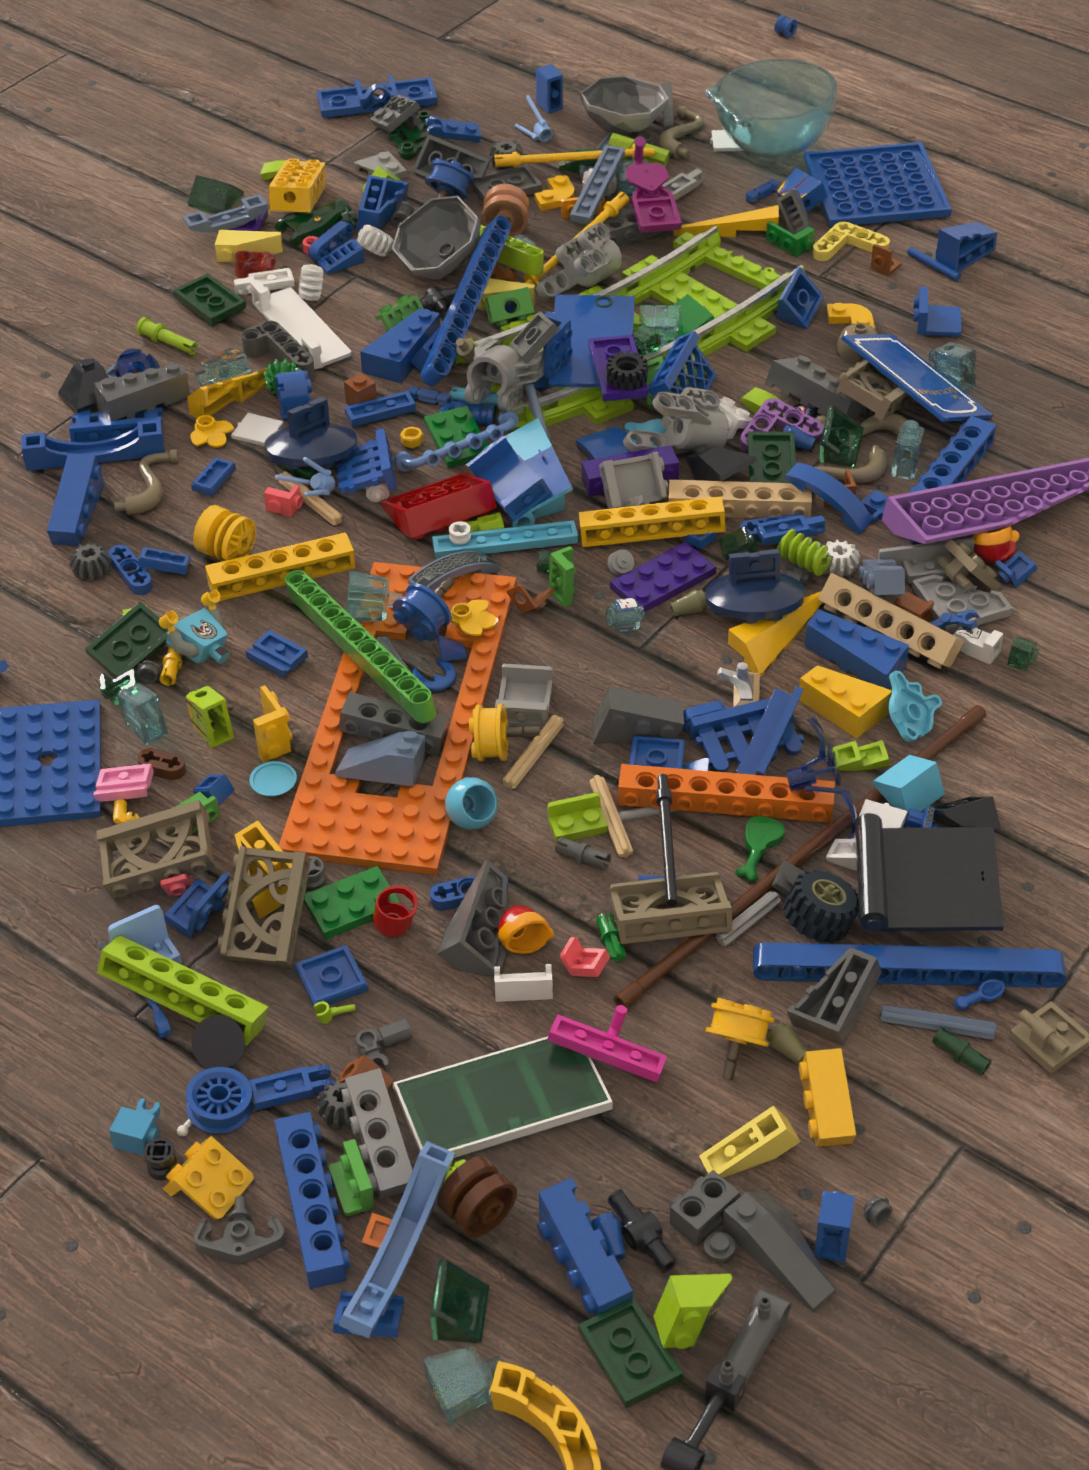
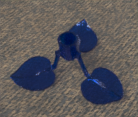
(804, 776)

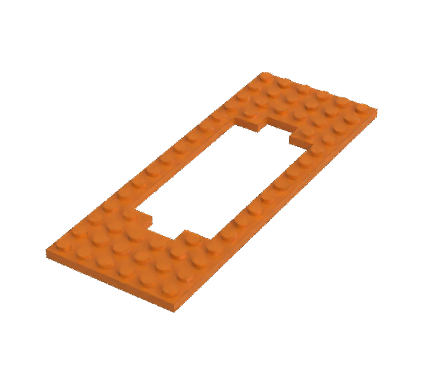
(413, 829)

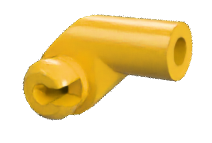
(120, 812)

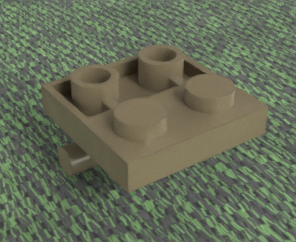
(966, 563)
(1050, 1036)

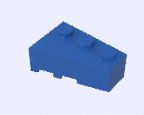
(380, 201)
(964, 244)

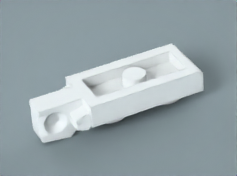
(271, 279)

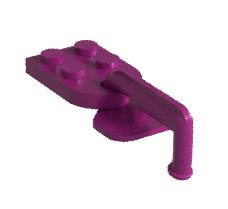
(651, 202)

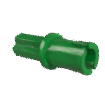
(610, 937)

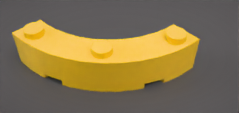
(547, 1410)

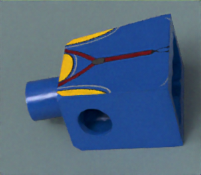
(810, 189)

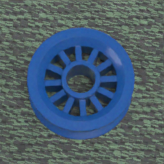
(219, 1100)

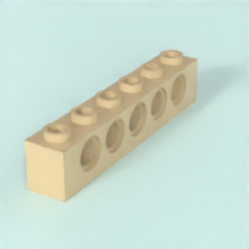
(746, 499)
(946, 645)

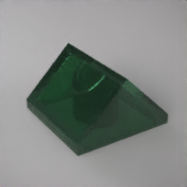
(213, 195)
(840, 439)
(458, 1305)

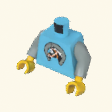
(198, 634)

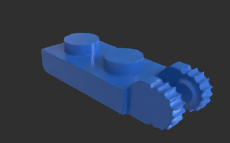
(453, 129)
(289, 1086)

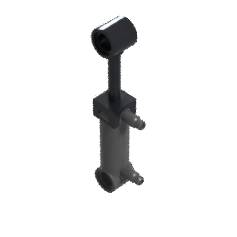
(728, 1379)

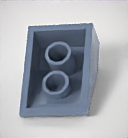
(386, 760)

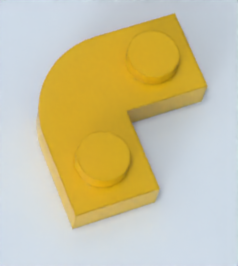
(560, 189)
(848, 314)

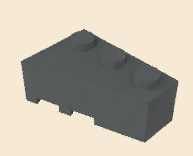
(636, 714)
(838, 998)

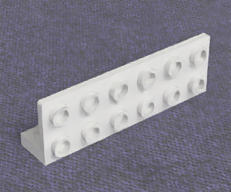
(301, 323)

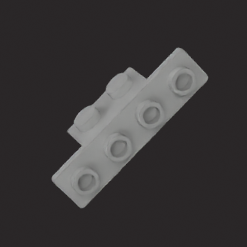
(921, 559)

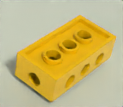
(297, 186)

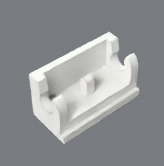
(523, 985)

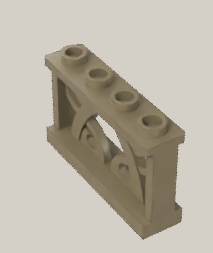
(857, 386)
(142, 830)
(704, 909)
(283, 939)

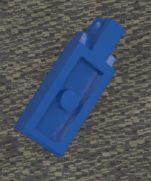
(773, 531)

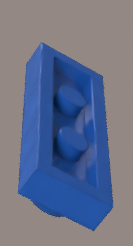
(380, 408)

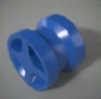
(786, 26)
(485, 414)

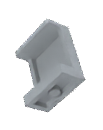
(632, 478)
(526, 694)

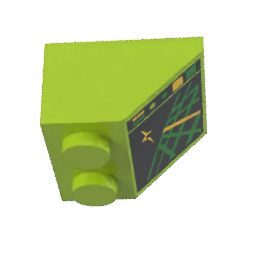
(689, 1307)

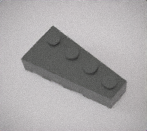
(810, 384)
(141, 391)

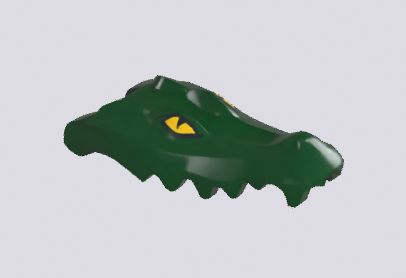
(314, 223)

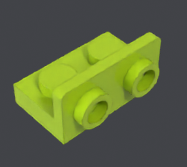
(577, 817)

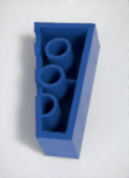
(392, 352)
(75, 500)
(856, 648)
(581, 1249)

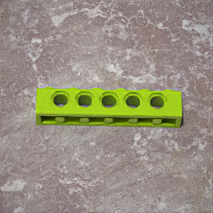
(178, 986)

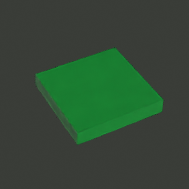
(692, 315)

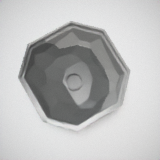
(623, 104)
(437, 237)

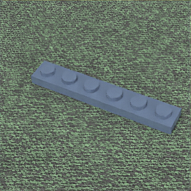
(597, 184)

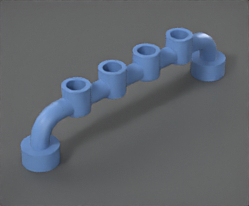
(506, 419)

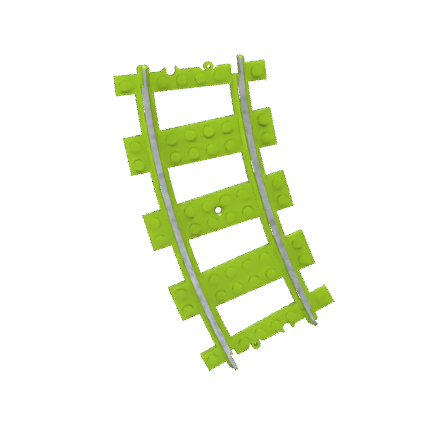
(667, 282)

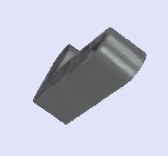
(274, 339)

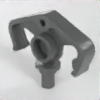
(239, 1237)

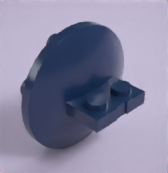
(310, 436)
(755, 588)

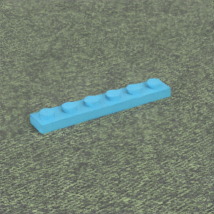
(510, 539)

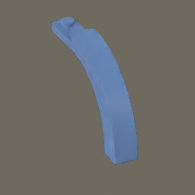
(399, 1242)

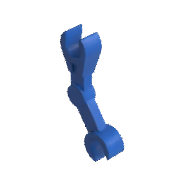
(961, 619)
(161, 1022)

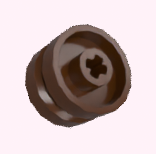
(477, 1196)

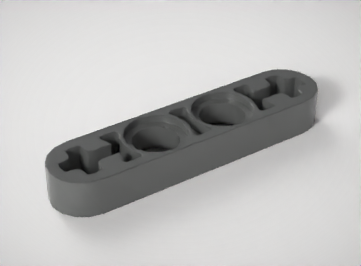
(667, 114)

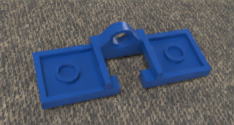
(359, 100)

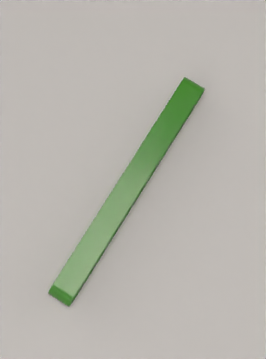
(361, 647)

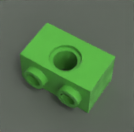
(519, 298)

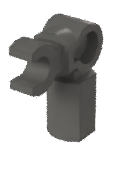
(370, 1041)

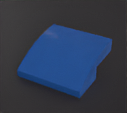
(603, 443)

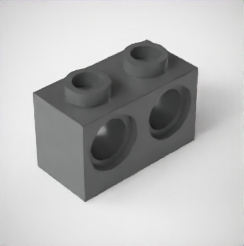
(708, 1210)

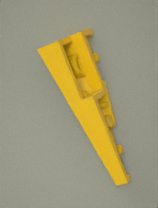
(751, 221)
(214, 397)
(765, 639)

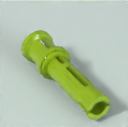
(158, 333)

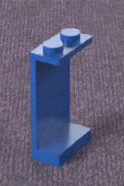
(512, 480)

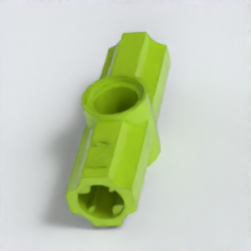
(661, 156)

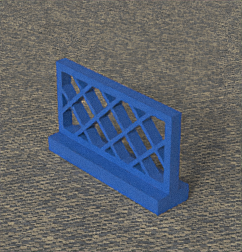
(674, 367)

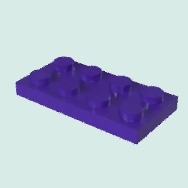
(600, 351)
(664, 576)

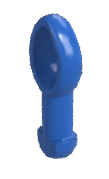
(987, 991)

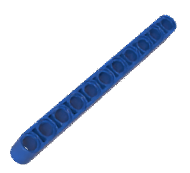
(465, 300)
(915, 964)

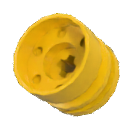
(224, 534)

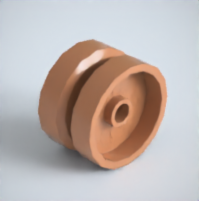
(508, 202)

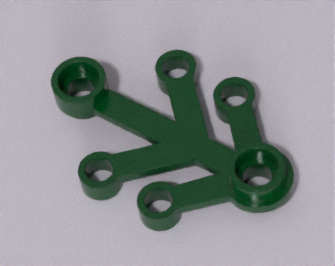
(408, 149)

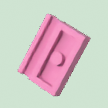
(123, 782)

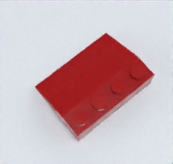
(440, 504)

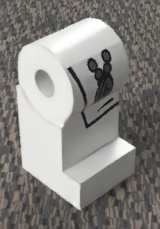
(980, 643)

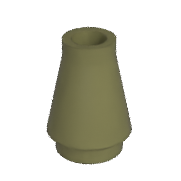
(689, 604)
(787, 1042)

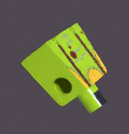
(206, 707)

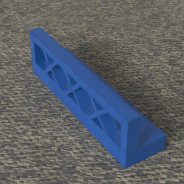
(769, 732)

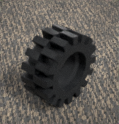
(627, 371)

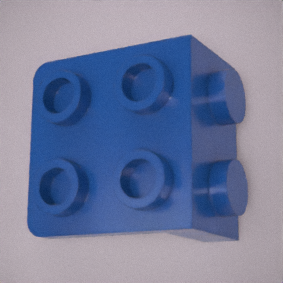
(935, 319)
(558, 348)
(196, 906)

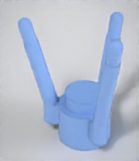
(541, 129)
(321, 482)

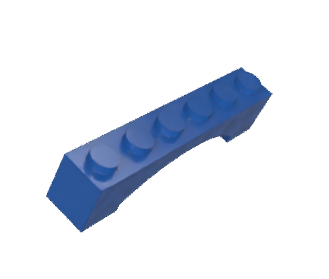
(46, 452)

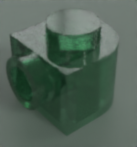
(646, 340)
(1022, 653)

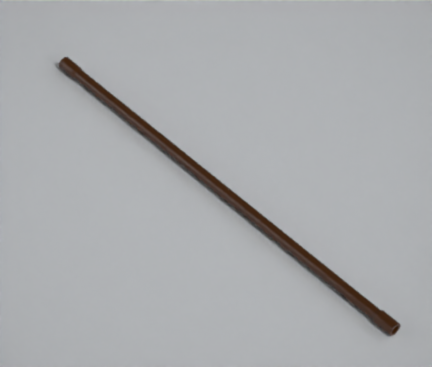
(637, 988)

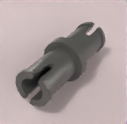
(583, 853)

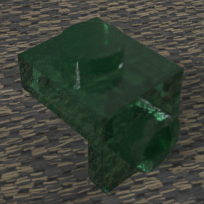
(738, 542)
(111, 688)

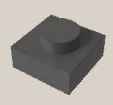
(786, 877)

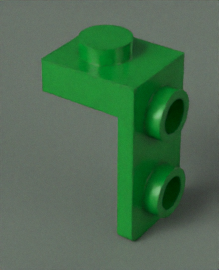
(791, 243)

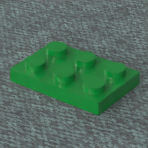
(453, 426)
(346, 902)

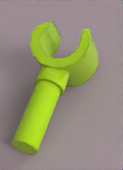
(325, 1013)

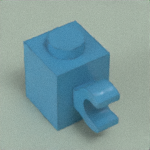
(135, 1128)

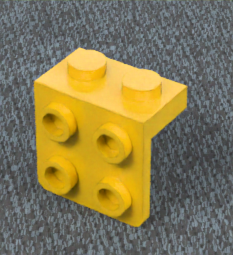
(272, 729)
(209, 1177)

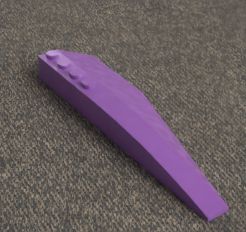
(983, 503)

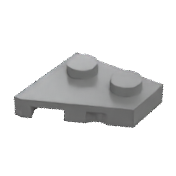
(384, 160)

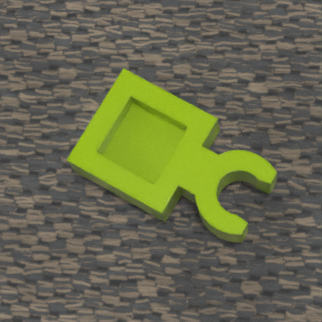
(487, 522)

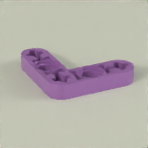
(773, 418)

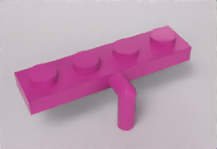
(608, 1046)

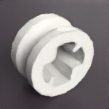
(459, 533)

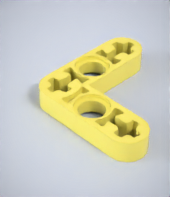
(847, 233)

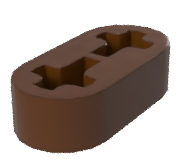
(164, 763)

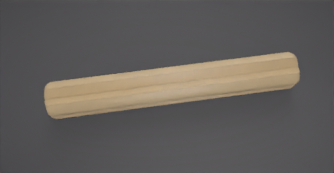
(315, 502)
(533, 752)
(615, 826)

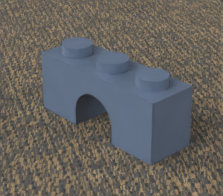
(882, 576)

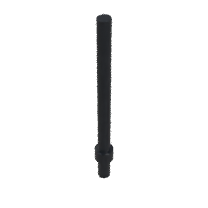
(664, 800)

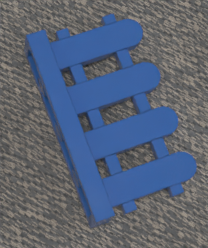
(88, 432)
(368, 466)
(731, 725)

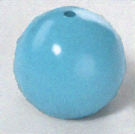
(478, 800)

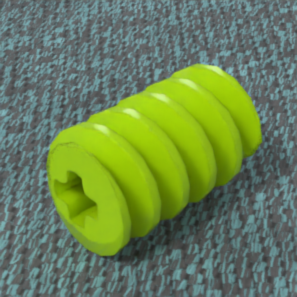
(804, 552)

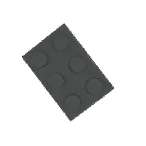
(520, 177)

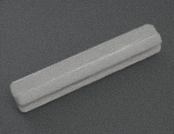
(749, 918)

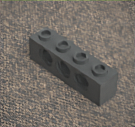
(625, 229)
(380, 718)

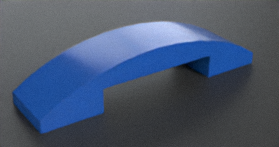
(833, 492)

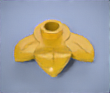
(210, 432)
(473, 617)

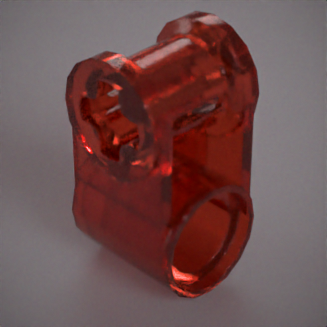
(253, 262)

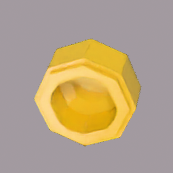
(411, 437)

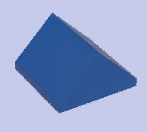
(799, 300)

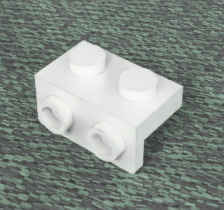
(736, 416)

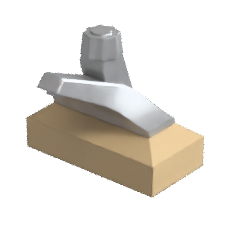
(745, 684)

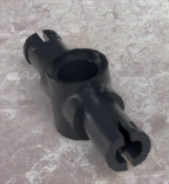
(437, 299)
(642, 1231)

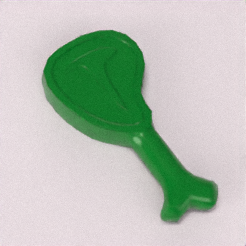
(760, 835)

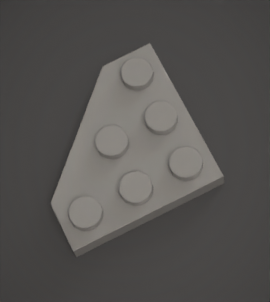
(954, 599)

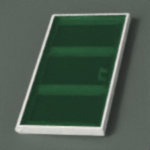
(501, 1096)

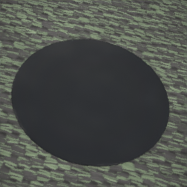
(218, 1042)

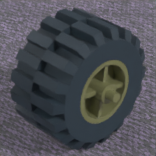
(821, 906)

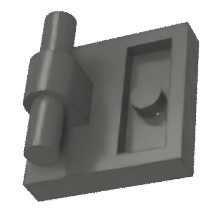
(395, 113)

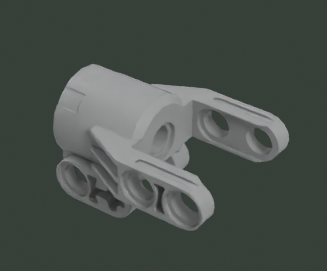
(589, 266)
(503, 366)
(687, 422)

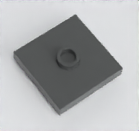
(534, 336)

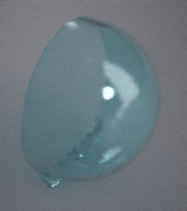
(775, 106)

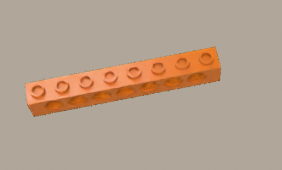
(725, 793)

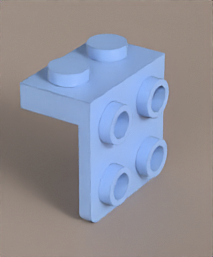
(148, 930)

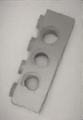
(372, 1088)

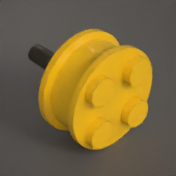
(493, 733)
(740, 1026)

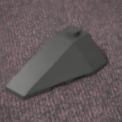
(438, 148)
(472, 935)
(776, 1243)

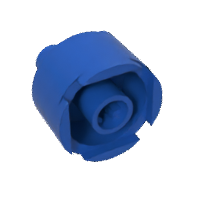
(292, 390)

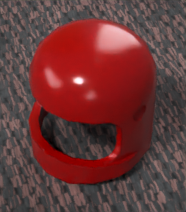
(391, 917)

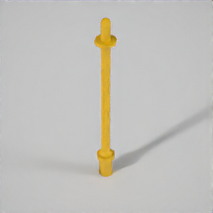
(516, 160)
(611, 209)

